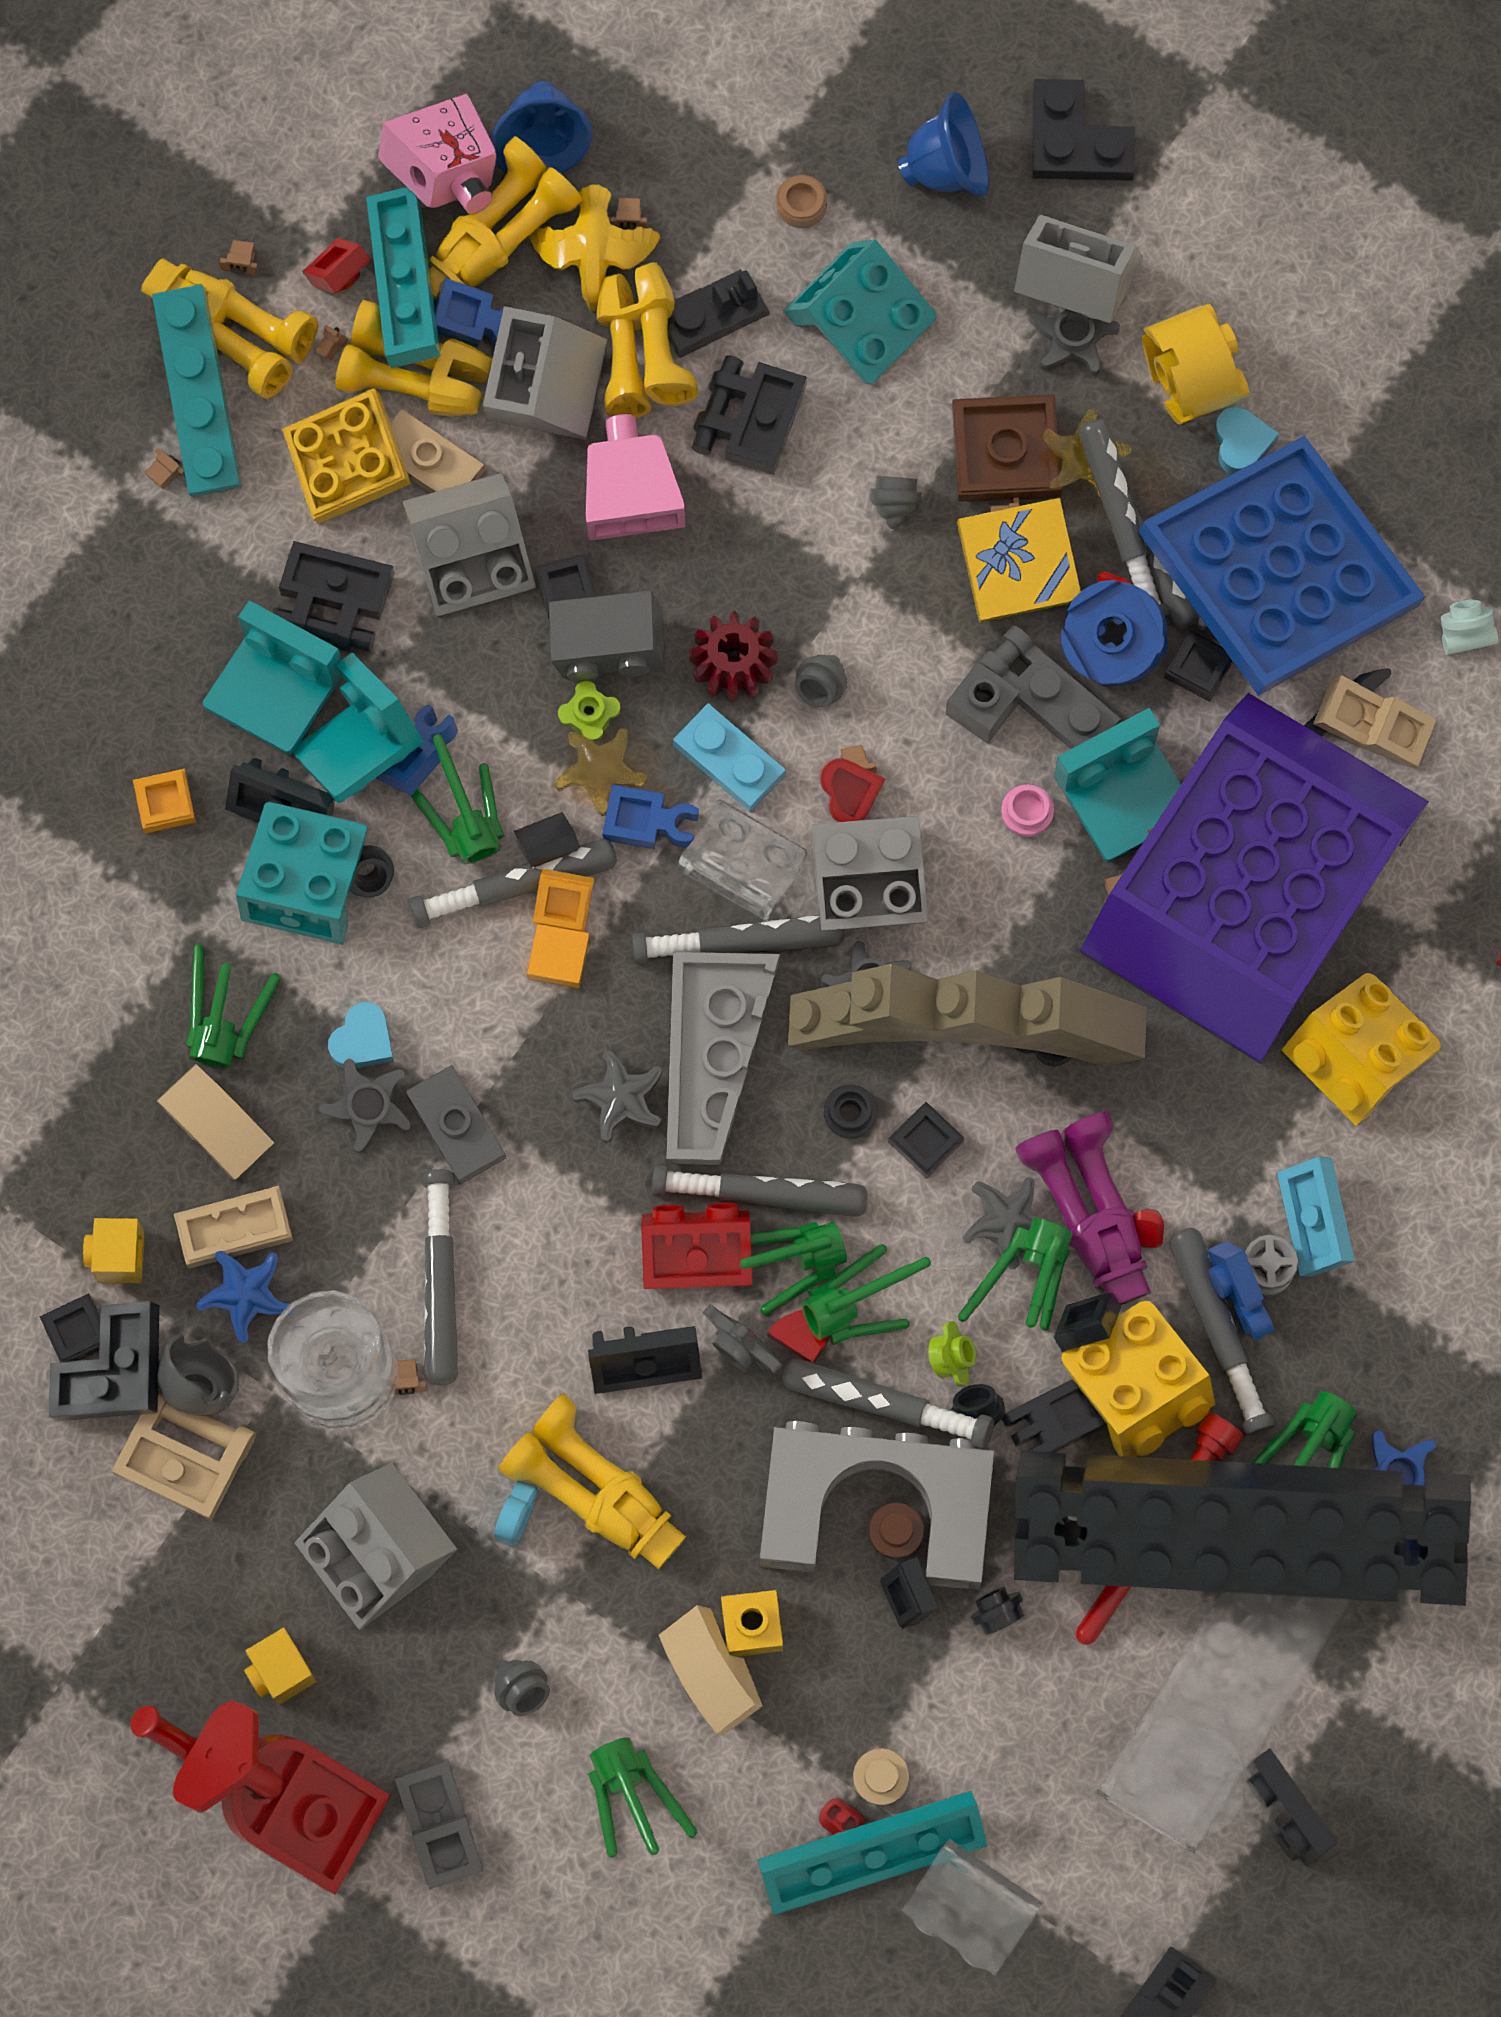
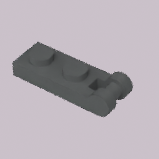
(1050, 691)

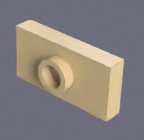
(431, 458)
(233, 1226)

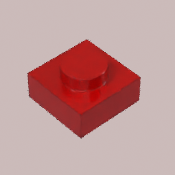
(337, 266)

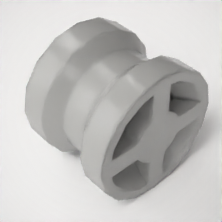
(1270, 1254)

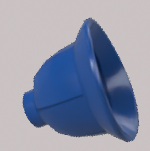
(547, 124)
(948, 152)

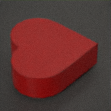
(850, 789)

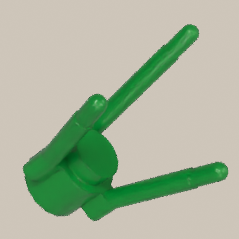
(473, 834)
(215, 1040)
(815, 1248)
(1044, 1249)
(831, 1311)
(1325, 1424)
(619, 1768)

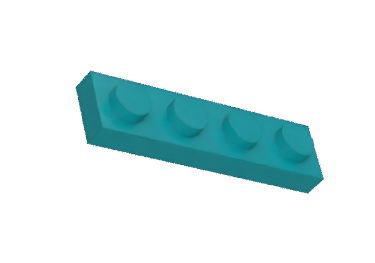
(403, 277)
(197, 390)
(870, 1852)

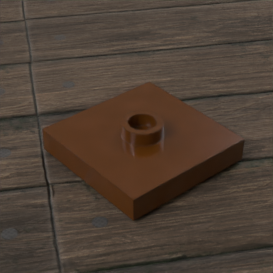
(1003, 447)

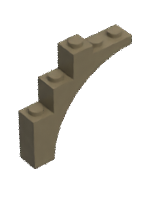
(970, 1008)

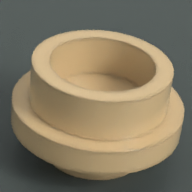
(881, 1777)

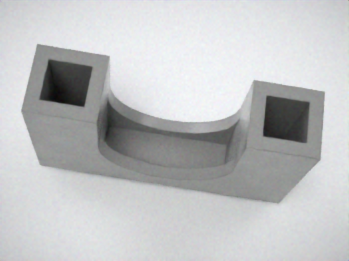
(812, 1463)

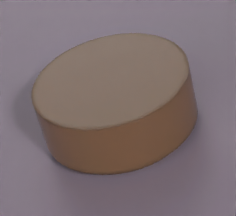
(801, 201)

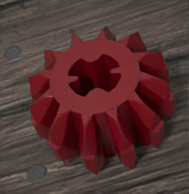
(753, 662)

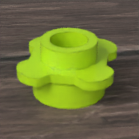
(589, 725)
(952, 1354)

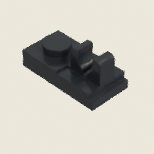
(714, 312)
(254, 787)
(644, 1359)
(1171, 1989)

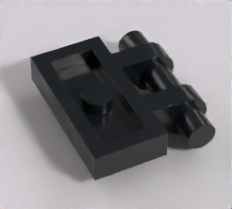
(764, 418)
(338, 582)

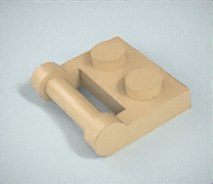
(177, 1470)

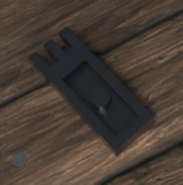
(1055, 1418)

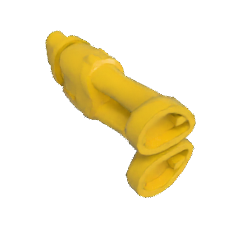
(471, 248)
(290, 336)
(619, 1512)

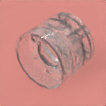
(319, 1337)

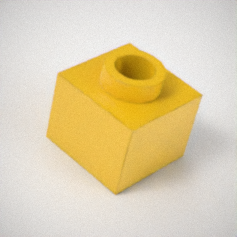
(115, 1250)
(752, 1642)
(278, 1667)

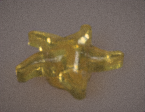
(1071, 451)
(599, 768)

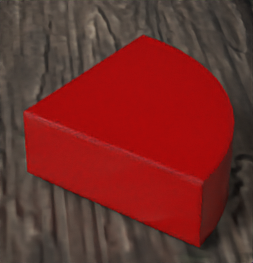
(797, 1337)

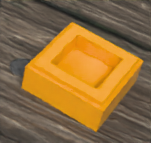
(164, 801)
(563, 900)
(558, 956)

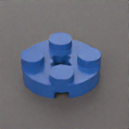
(1086, 625)

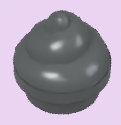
(895, 498)
(821, 680)
(521, 1687)

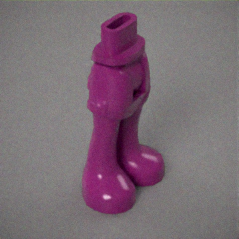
(1105, 1239)

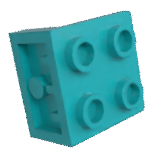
(864, 308)
(274, 680)
(361, 738)
(1118, 784)
(301, 872)

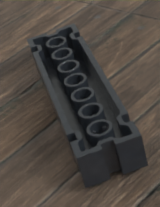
(1242, 1527)

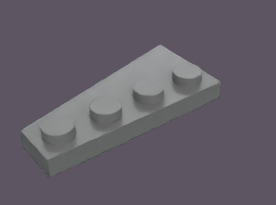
(712, 1041)

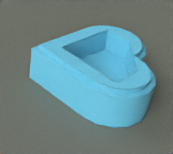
(1242, 439)
(362, 1037)
(516, 1514)

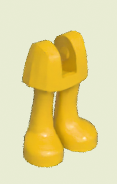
(663, 379)
(444, 394)

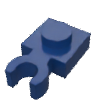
(466, 313)
(424, 759)
(639, 817)
(1235, 1280)

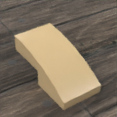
(1375, 722)
(215, 1121)
(711, 1677)

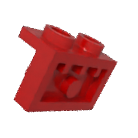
(695, 1247)

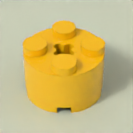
(1194, 363)

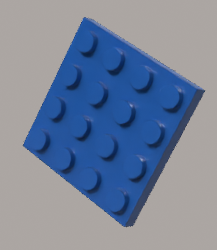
(1281, 565)

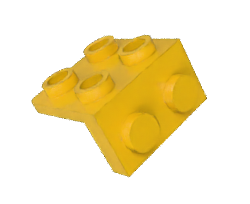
(1361, 1046)
(1141, 1381)

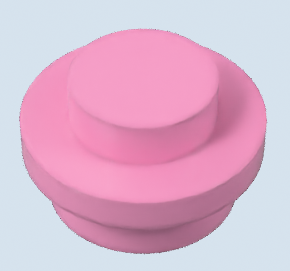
(1027, 810)

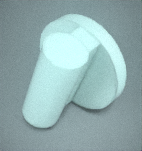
(1468, 627)

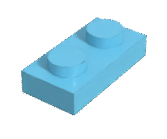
(729, 757)
(1316, 1216)

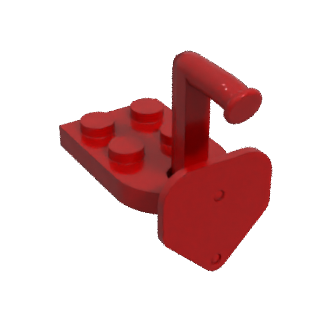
(303, 1803)

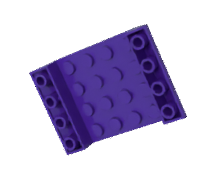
(1251, 875)

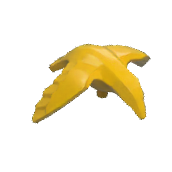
(593, 244)

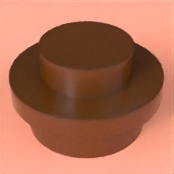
(896, 1530)

